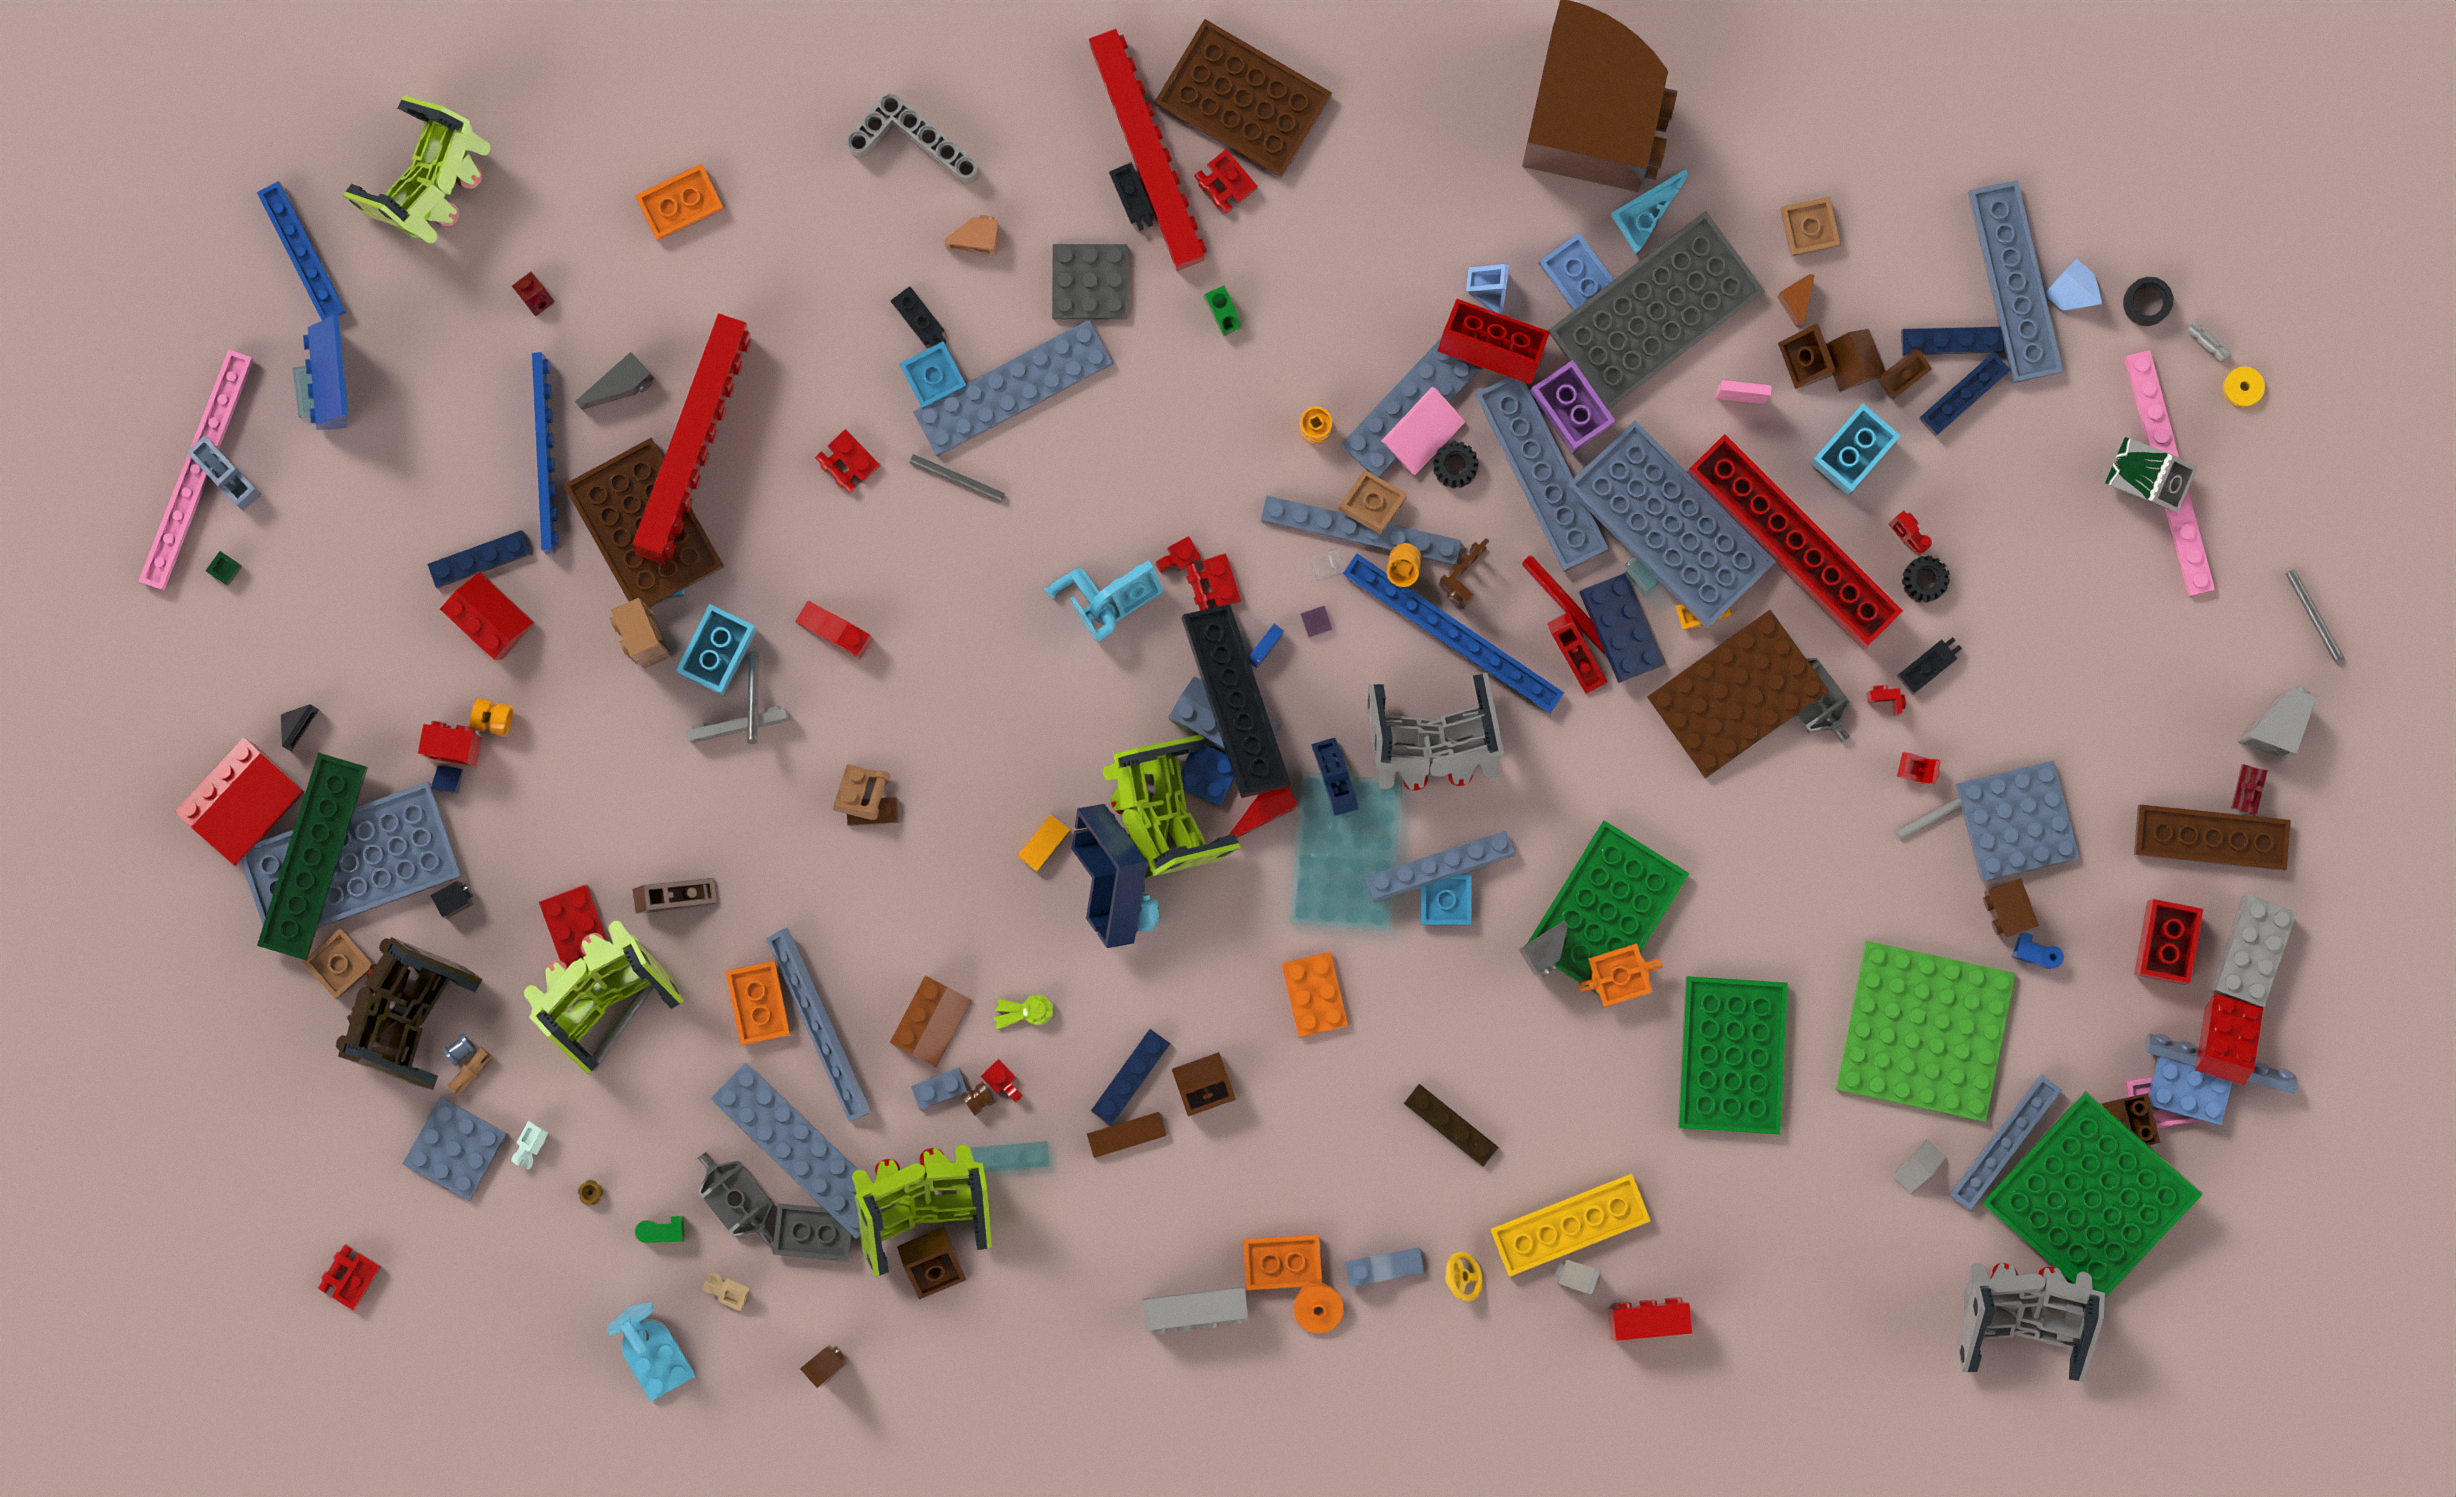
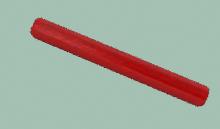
(1562, 598)

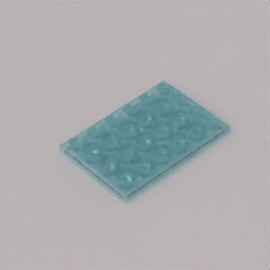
(1341, 851)

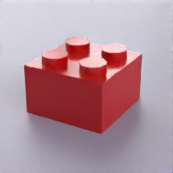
(448, 744)

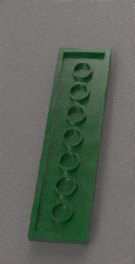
(312, 856)

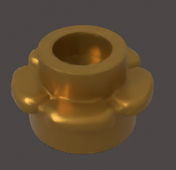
(592, 1199)

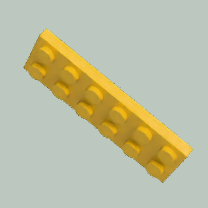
(1570, 1225)

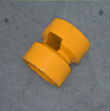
(1315, 425)
(1404, 565)
(500, 717)

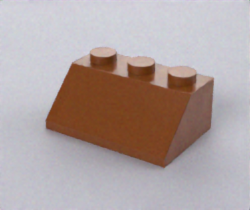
(930, 1021)

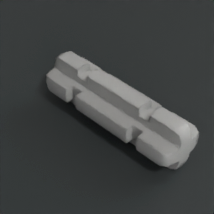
(2208, 341)

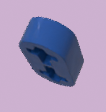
(1265, 645)

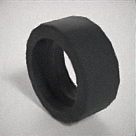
(2145, 320)

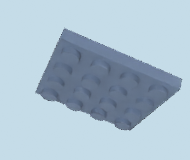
(2017, 821)

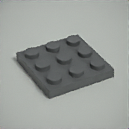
(1089, 281)

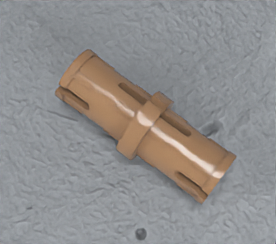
(470, 1071)

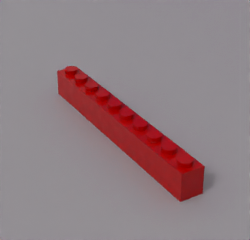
(1147, 152)

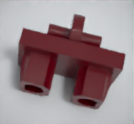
(2249, 789)

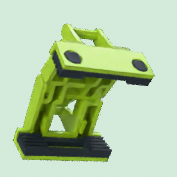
(435, 168)
(1150, 821)
(595, 988)
(917, 1202)

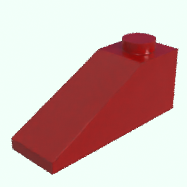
(834, 629)
(1577, 652)
(1264, 810)

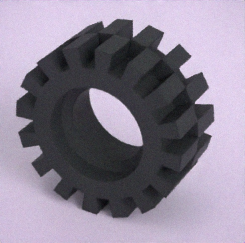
(1466, 454)
(1916, 591)

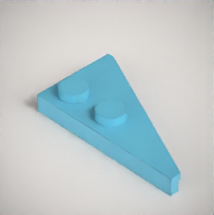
(1643, 213)

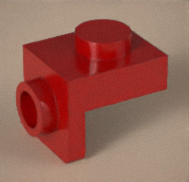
(1882, 694)
(1918, 768)

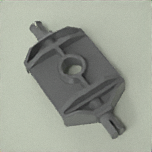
(1829, 709)
(755, 1205)

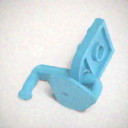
(1112, 602)
(653, 1359)

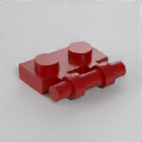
(1233, 178)
(853, 456)
(1907, 530)
(1220, 580)
(355, 1281)

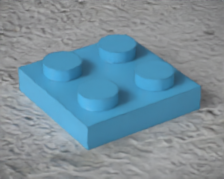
(932, 374)
(1447, 901)

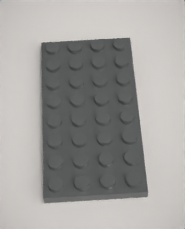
(1656, 310)

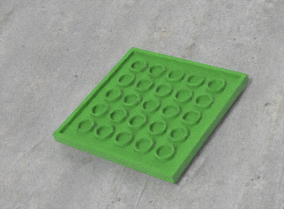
(1925, 1031)

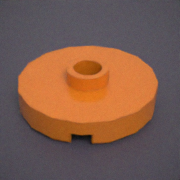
(1315, 1296)

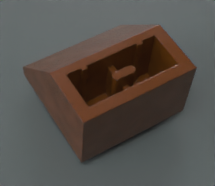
(1203, 1084)
(2136, 1115)

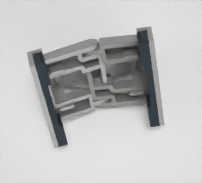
(1436, 742)
(2022, 1314)

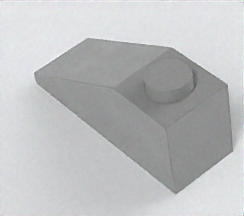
(1577, 1276)

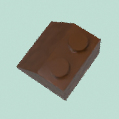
(2010, 909)
(931, 1263)

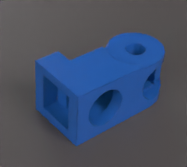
(2037, 954)

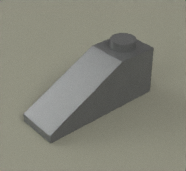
(621, 381)

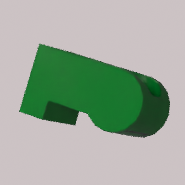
(1222, 310)
(650, 1232)

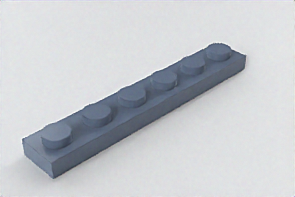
(1439, 866)
(2187, 1053)
(2005, 1142)

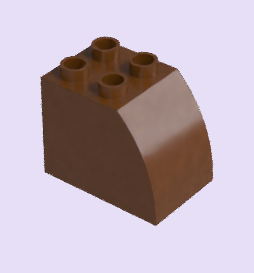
(1599, 102)

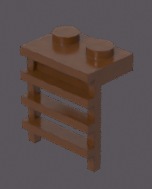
(1457, 592)

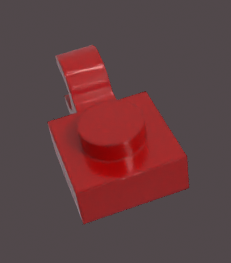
(1181, 555)
(1001, 1079)

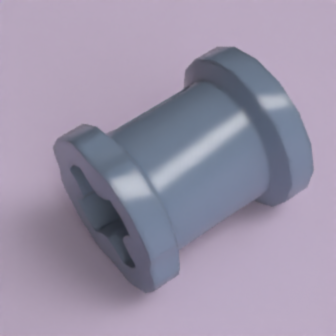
(459, 1049)

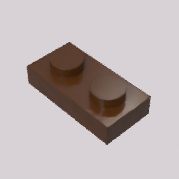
(1904, 373)
(887, 813)

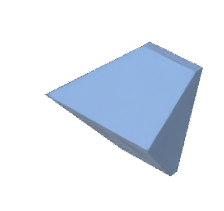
(1488, 285)
(2074, 288)

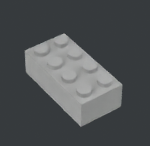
(2253, 951)
(1195, 1309)

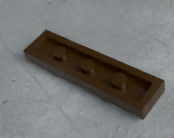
(1451, 1125)

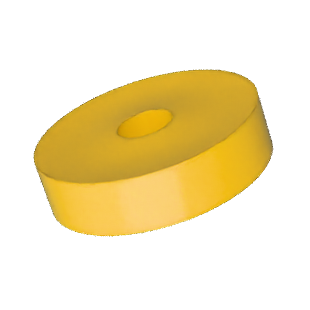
(2251, 378)

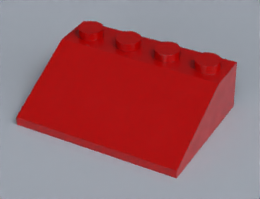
(239, 801)

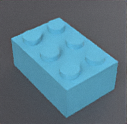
(1855, 449)
(716, 650)

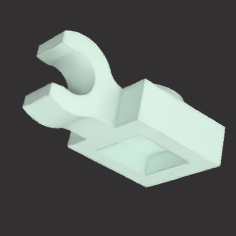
(530, 1142)

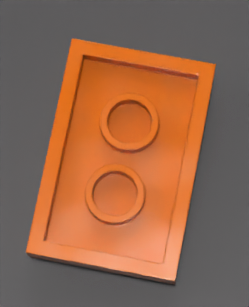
(679, 202)
(1314, 994)
(758, 1003)
(1282, 1262)

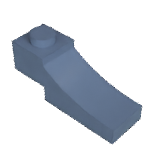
(223, 473)
(1384, 1267)

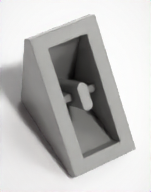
(1919, 1166)

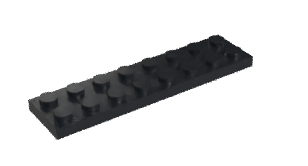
(1235, 701)

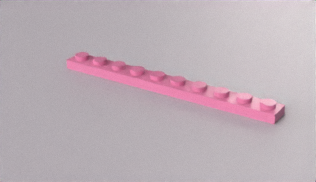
(2160, 436)
(192, 477)

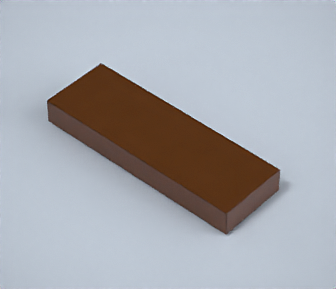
(1126, 1134)

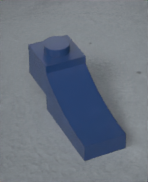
(1335, 776)

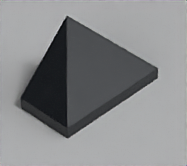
(295, 724)

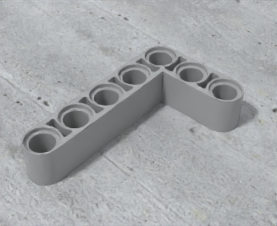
(915, 134)

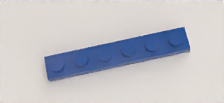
(301, 251)

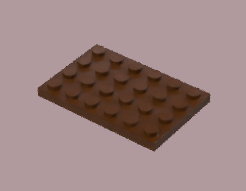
(1243, 98)
(612, 506)
(1737, 693)

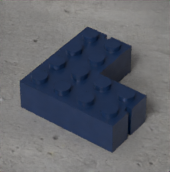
(1115, 871)

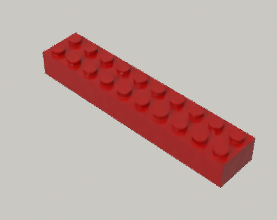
(691, 439)
(1795, 542)

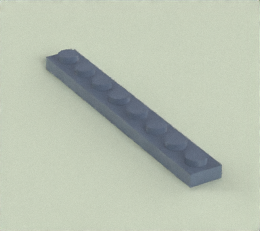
(1343, 527)
(818, 1025)

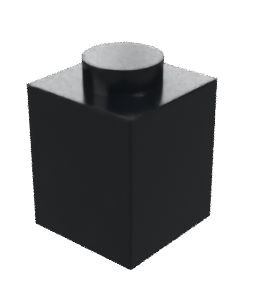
(452, 899)

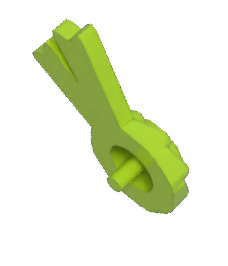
(1035, 1010)

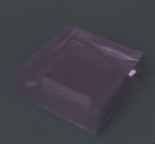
(1316, 621)

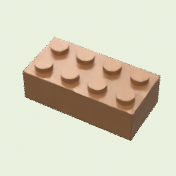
(640, 633)

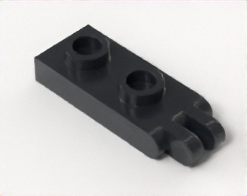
(1132, 195)
(918, 317)
(1929, 665)

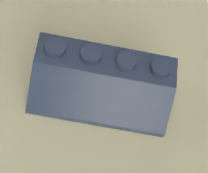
(1196, 715)

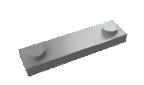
(703, 732)

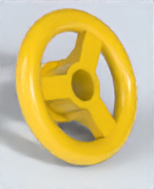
(1458, 1276)

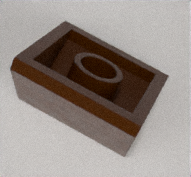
(1807, 357)
(1855, 359)

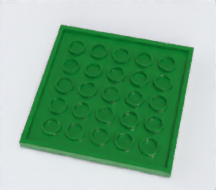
(2092, 1196)

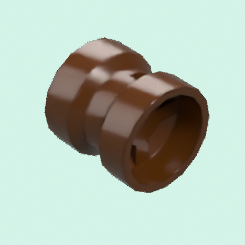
(978, 1098)

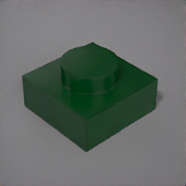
(223, 568)

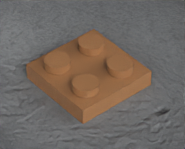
(1810, 226)
(1372, 502)
(338, 963)

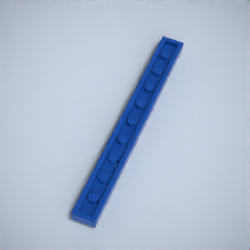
(1454, 634)

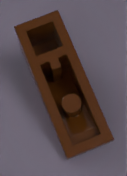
(674, 895)
(824, 1366)

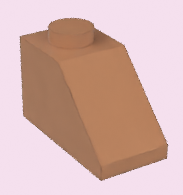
(976, 236)

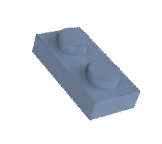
(939, 1088)

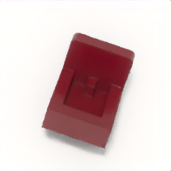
(533, 293)

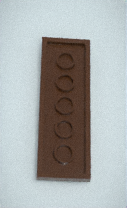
(2212, 837)

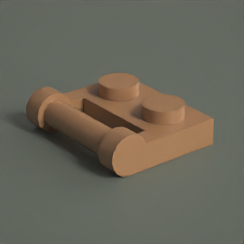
(853, 790)

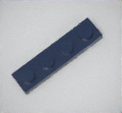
(1952, 340)
(1964, 394)
(479, 559)
(1130, 1077)

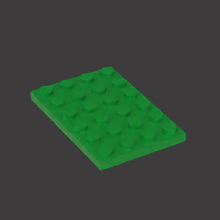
(1610, 899)
(1732, 1055)

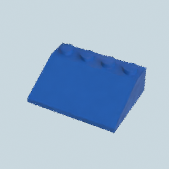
(327, 374)

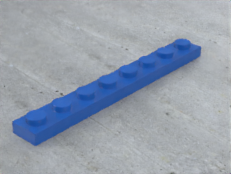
(545, 462)

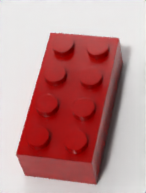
(1493, 341)

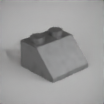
(1545, 950)

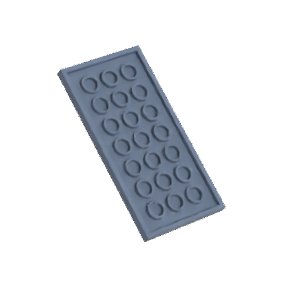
(1671, 524)
(388, 854)

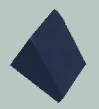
(447, 779)

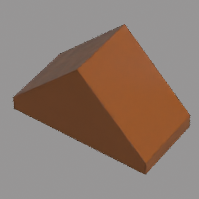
(1796, 299)

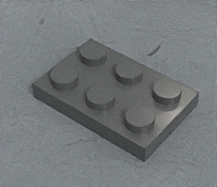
(810, 1234)

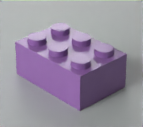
(1572, 407)

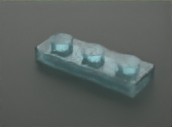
(1012, 1156)

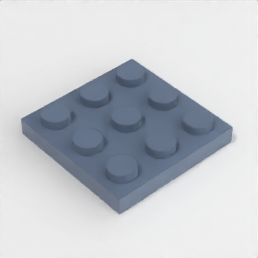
(455, 1148)

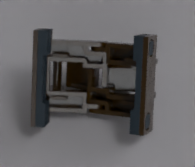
(373, 1018)

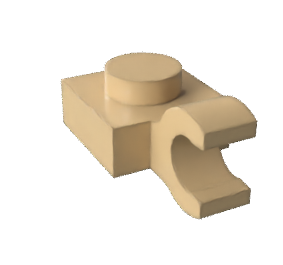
(729, 1292)

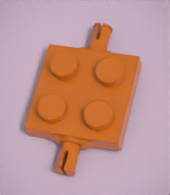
(1620, 975)

